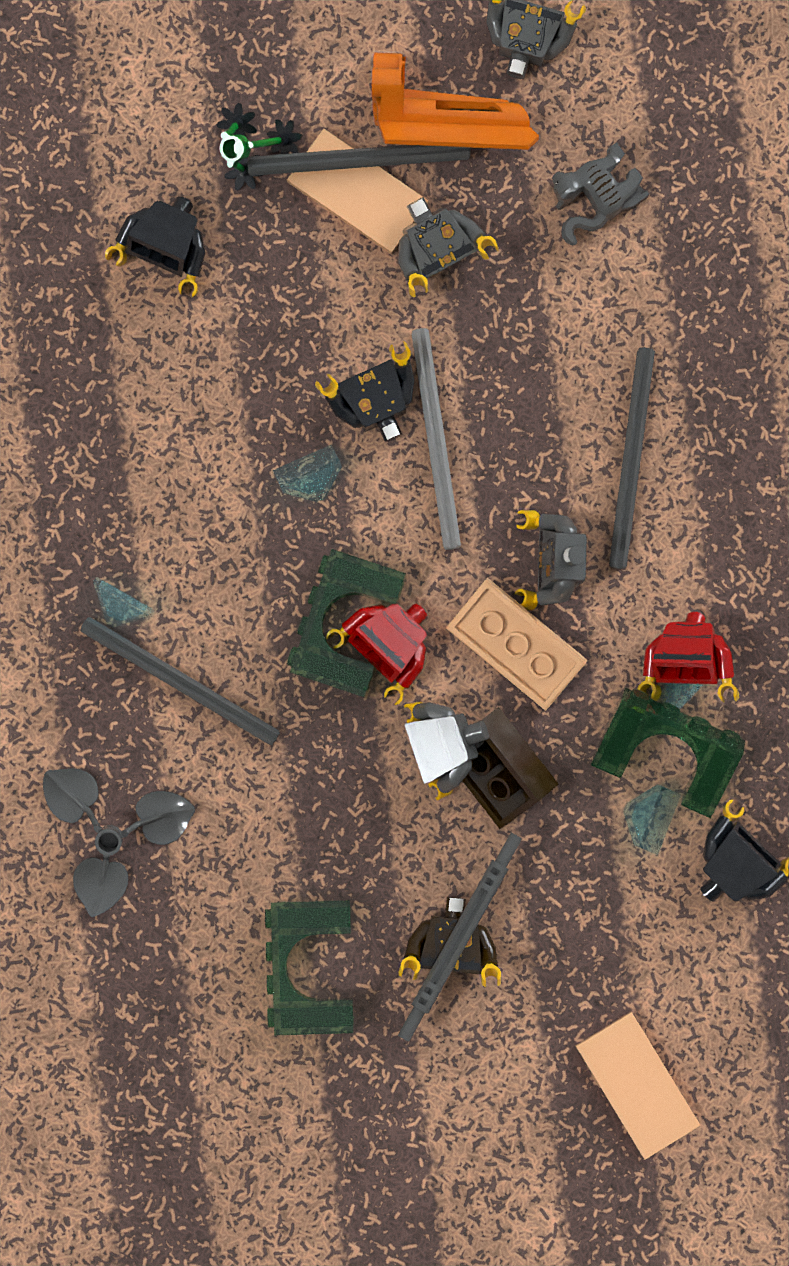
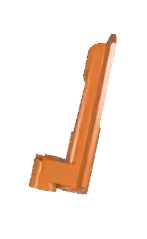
(427, 116)

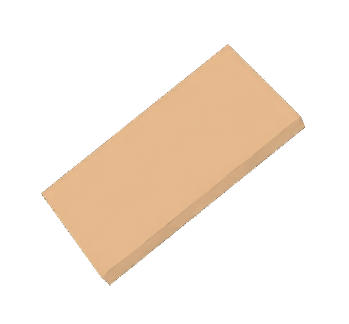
(361, 197)
(516, 644)
(637, 1085)

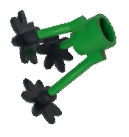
(236, 147)

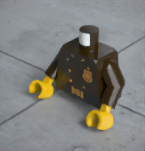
(431, 936)

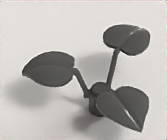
(103, 882)

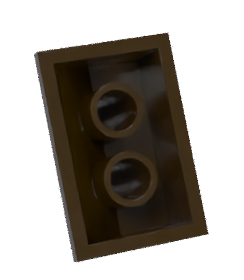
(507, 772)

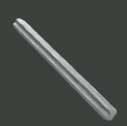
(436, 439)

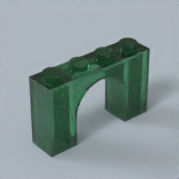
(341, 577)
(641, 717)
(292, 1010)

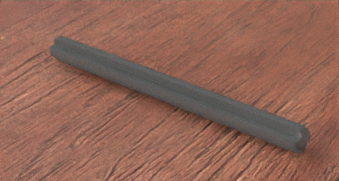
(354, 158)
(631, 458)
(180, 681)

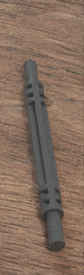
(459, 937)

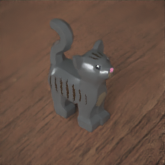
(601, 189)

